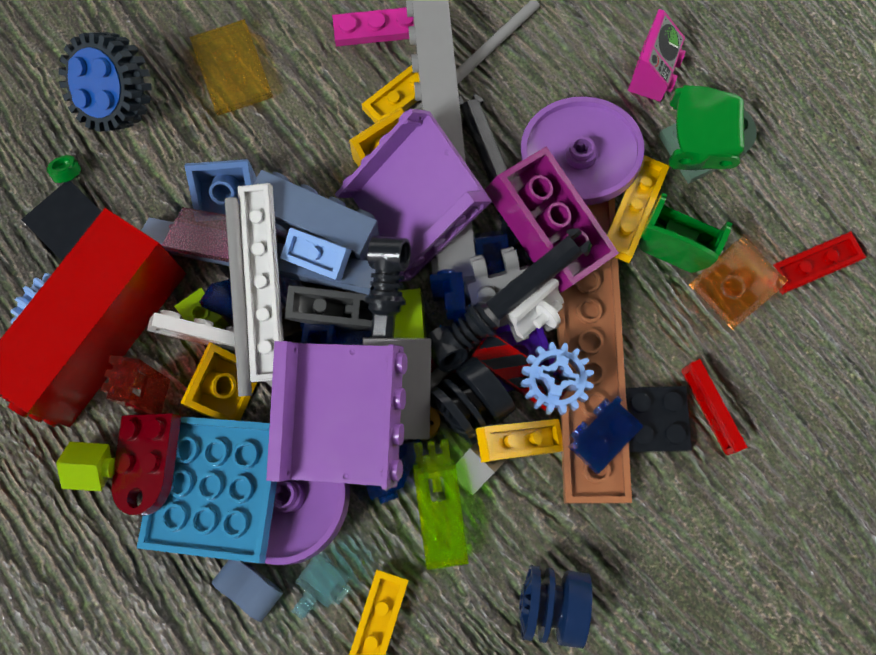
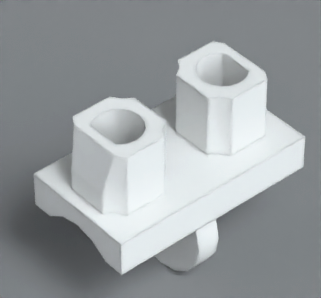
(538, 310)

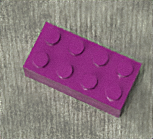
(541, 207)

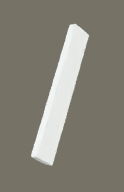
(260, 277)

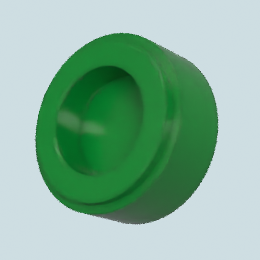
(63, 169)

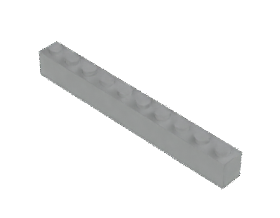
(439, 95)

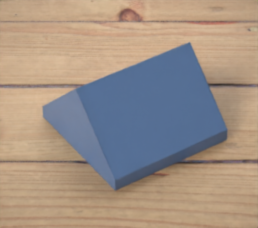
(215, 181)

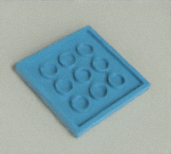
(217, 493)

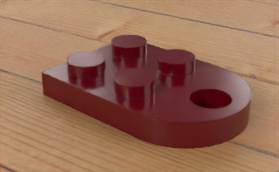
(145, 462)

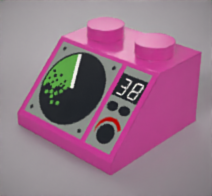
(658, 59)

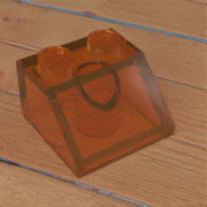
(738, 282)

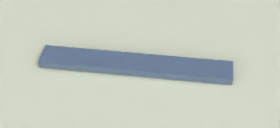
(355, 277)

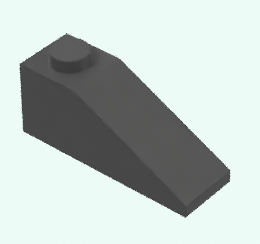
(328, 307)

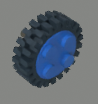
(104, 81)

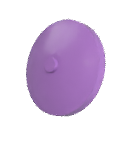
(591, 142)
(305, 519)

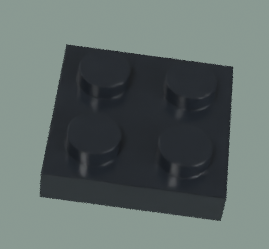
(663, 417)

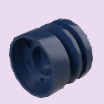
(556, 606)

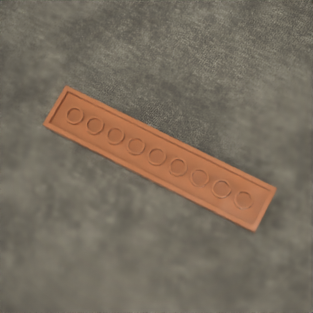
(594, 325)

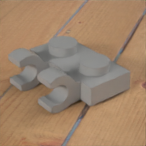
(485, 285)

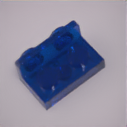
(449, 287)
(605, 435)

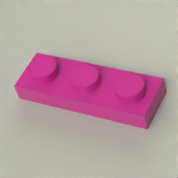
(371, 26)

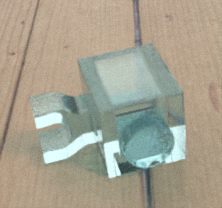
(322, 583)

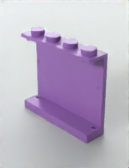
(417, 188)
(336, 413)

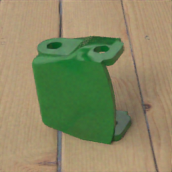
(707, 128)
(682, 239)

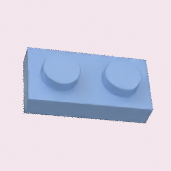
(315, 254)

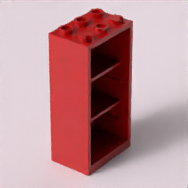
(81, 316)

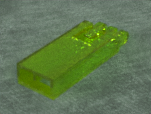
(440, 519)

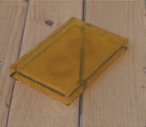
(231, 67)

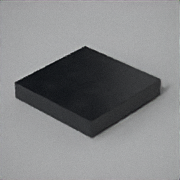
(62, 218)

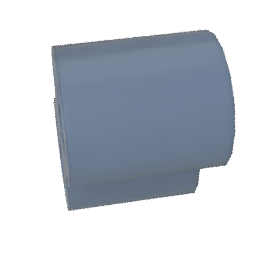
(247, 588)

